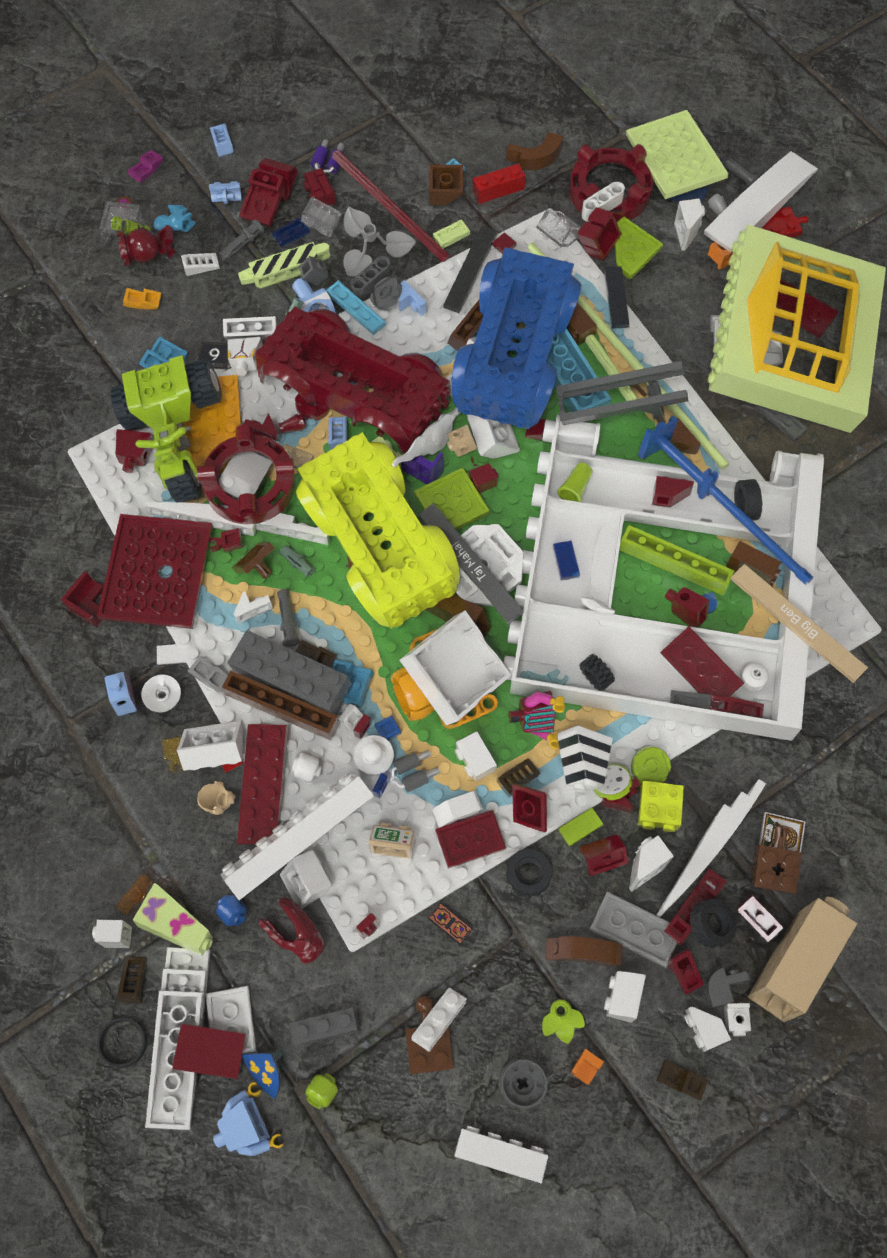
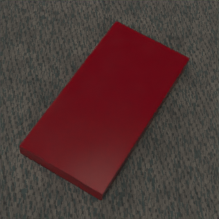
(815, 314)
(701, 666)

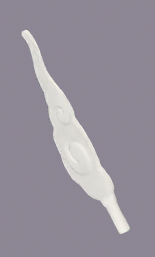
(432, 439)

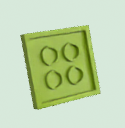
(454, 498)

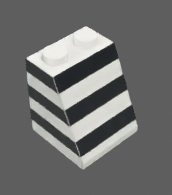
(584, 757)

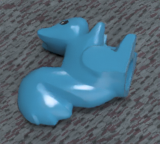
(178, 219)

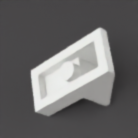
(247, 610)

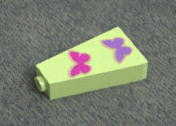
(170, 921)

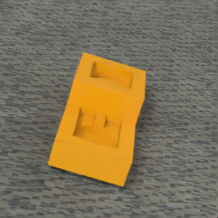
(141, 300)

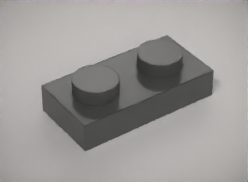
(690, 699)

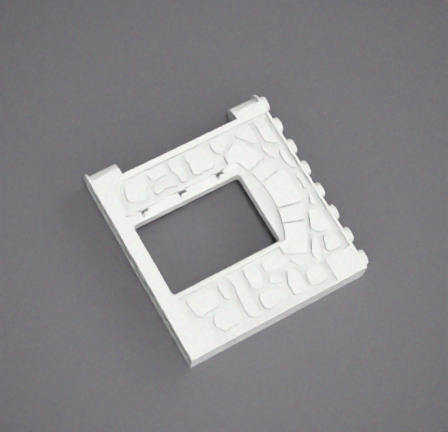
(562, 634)

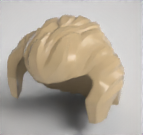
(215, 798)

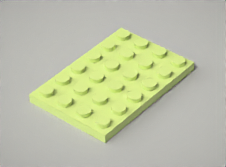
(677, 154)

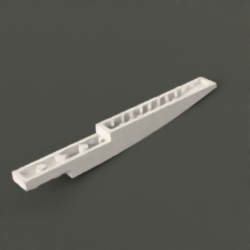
(280, 524)

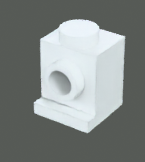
(731, 1024)

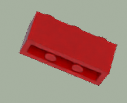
(498, 183)

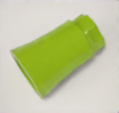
(575, 483)

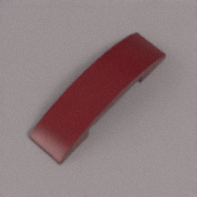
(706, 889)

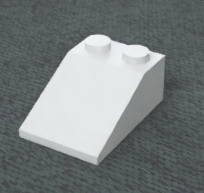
(244, 474)

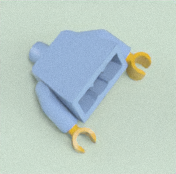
(243, 1127)

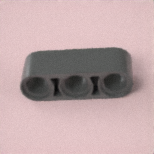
(366, 280)

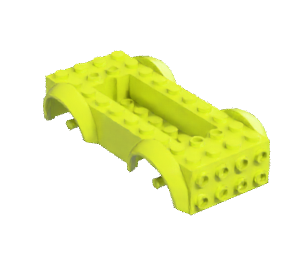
(418, 565)

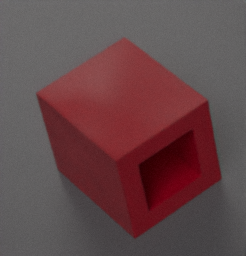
(484, 477)

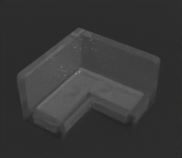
(124, 211)

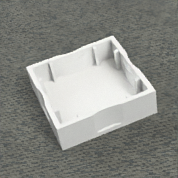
(455, 668)

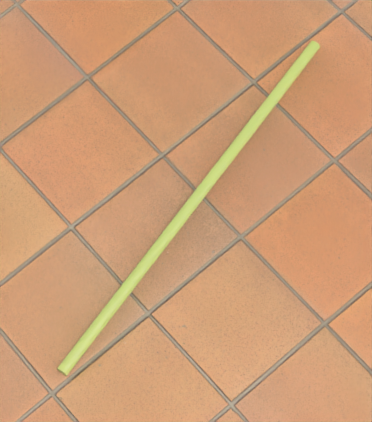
(636, 365)

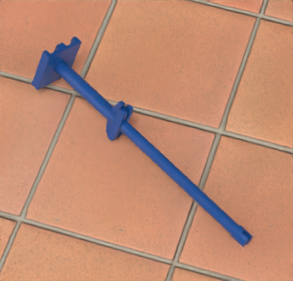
(660, 439)

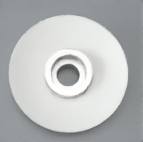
(155, 687)

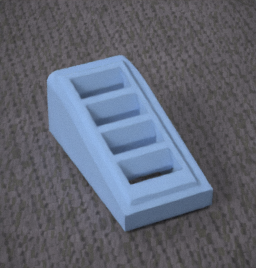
(221, 140)
(333, 432)

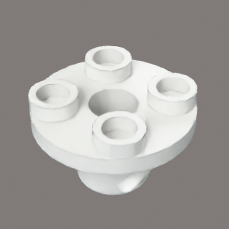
(374, 755)

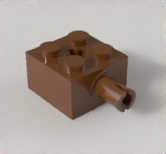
(768, 857)

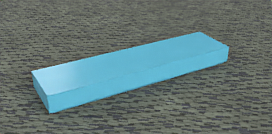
(356, 307)

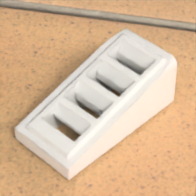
(189, 259)

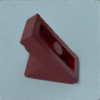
(266, 429)
(623, 804)
(686, 971)

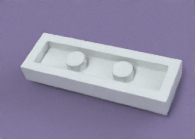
(439, 1019)

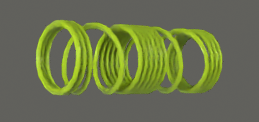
(129, 226)

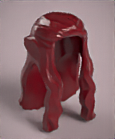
(309, 940)

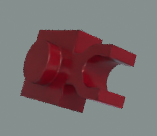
(229, 541)

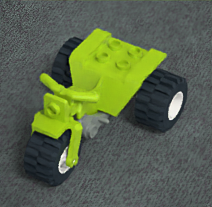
(162, 400)

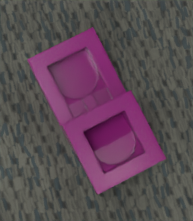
(148, 164)

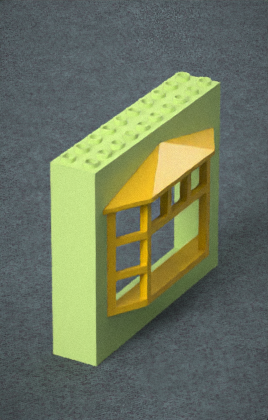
(749, 320)

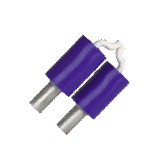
(321, 154)

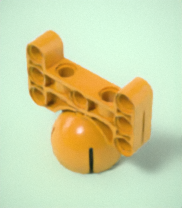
(416, 704)

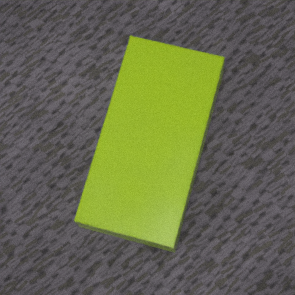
(580, 827)

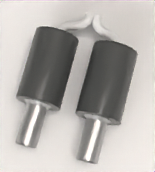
(416, 779)

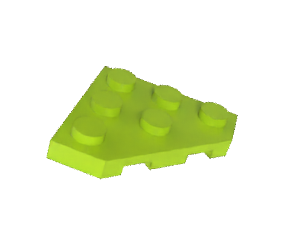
(634, 248)

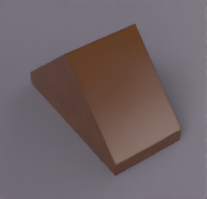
(684, 439)

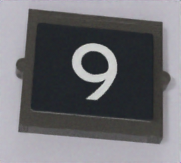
(216, 354)

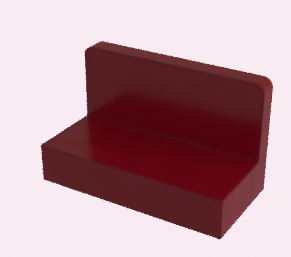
(604, 854)

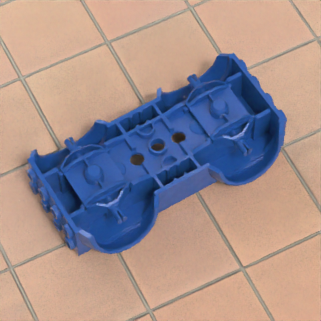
(513, 291)

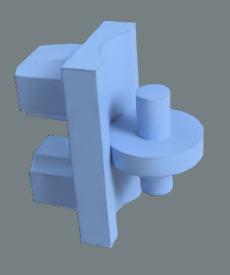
(225, 192)

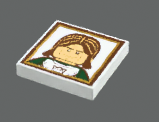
(794, 834)

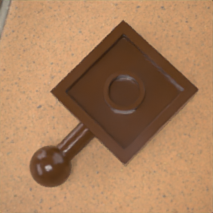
(440, 1055)

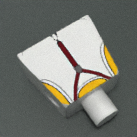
(242, 354)

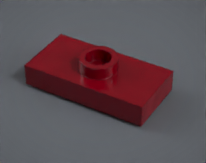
(367, 926)

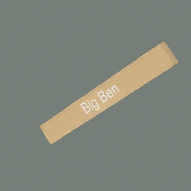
(799, 623)

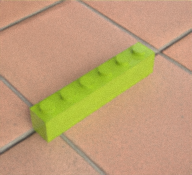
(676, 560)

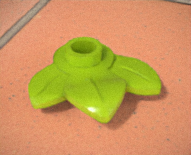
(563, 1024)

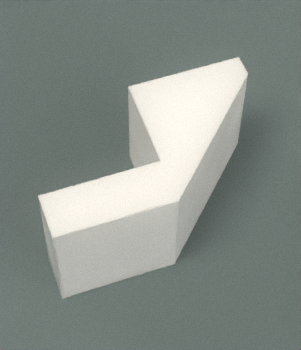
(457, 808)

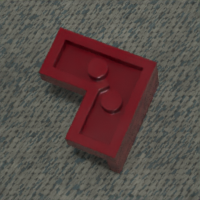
(81, 598)

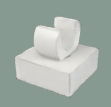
(350, 717)

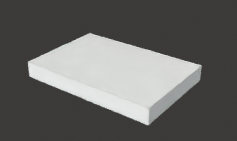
(232, 1012)

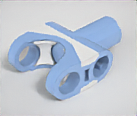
(312, 300)

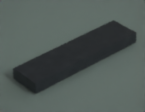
(616, 297)

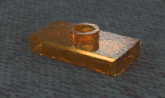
(134, 894)

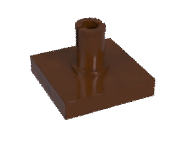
(254, 559)

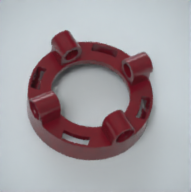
(638, 194)
(248, 508)

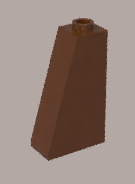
(454, 605)

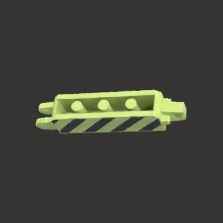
(282, 265)

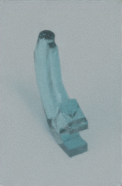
(549, 678)

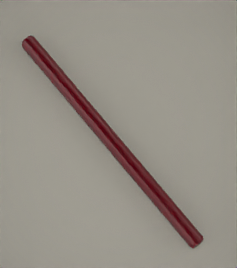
(396, 211)

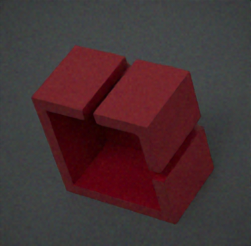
(599, 233)

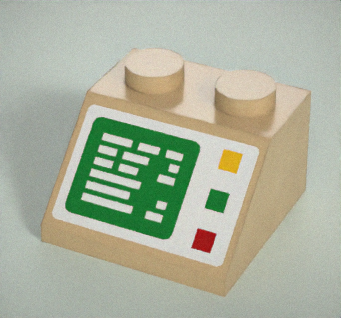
(392, 841)

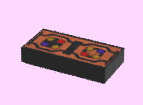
(450, 923)

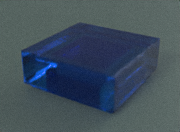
(380, 785)

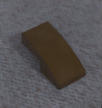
(317, 654)
(682, 1080)

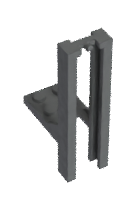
(653, 404)

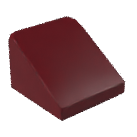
(536, 431)

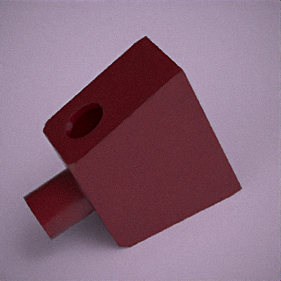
(127, 451)
(688, 606)

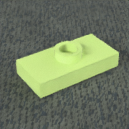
(451, 234)

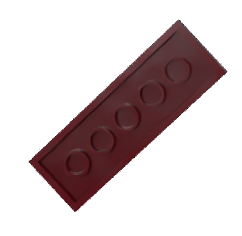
(262, 782)

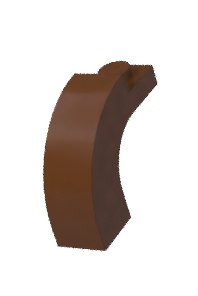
(536, 157)
(584, 950)

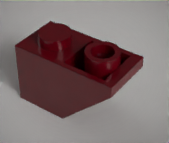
(670, 491)

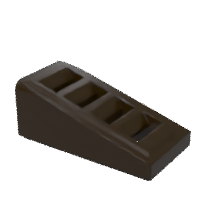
(508, 775)
(135, 997)

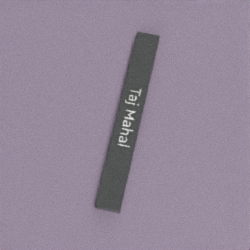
(474, 566)

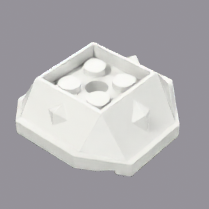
(499, 553)

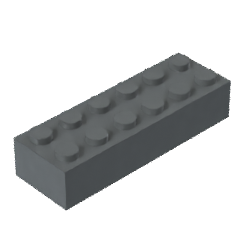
(289, 672)

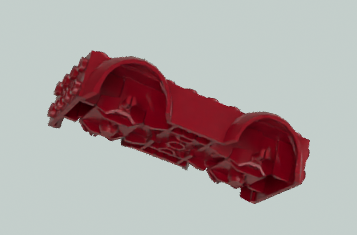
(316, 343)

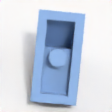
(411, 298)

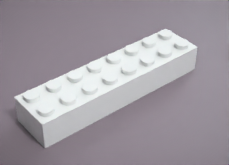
(295, 835)

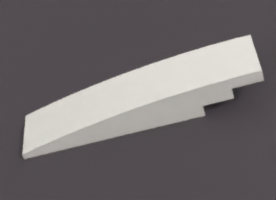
(761, 199)
(714, 839)
(179, 1003)

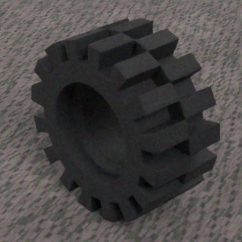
(597, 672)

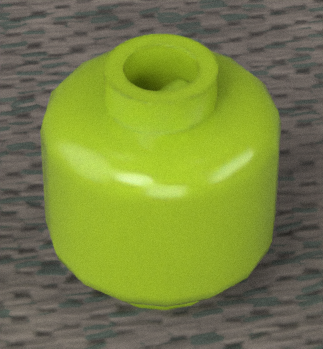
(321, 1091)

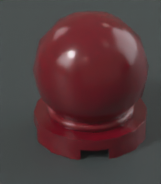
(138, 246)

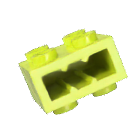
(660, 806)

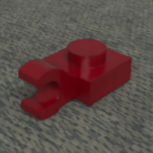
(165, 238)

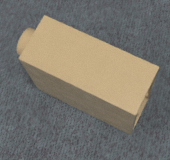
(803, 959)

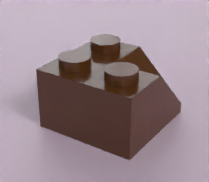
(445, 183)

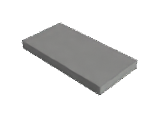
(634, 929)

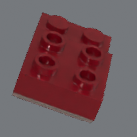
(266, 190)

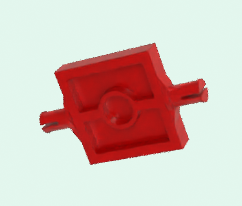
(785, 223)

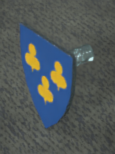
(265, 1070)

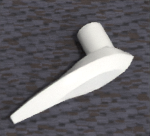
(595, 605)

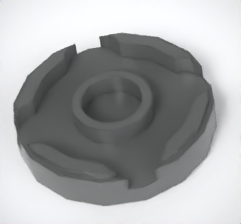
(386, 293)

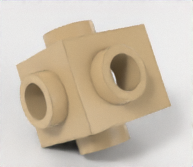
(461, 441)

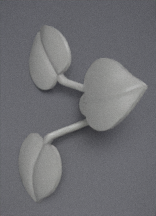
(359, 223)

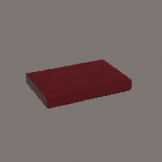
(470, 839)
(208, 1051)

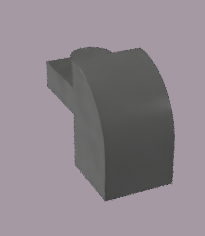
(718, 989)

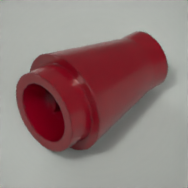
(293, 424)

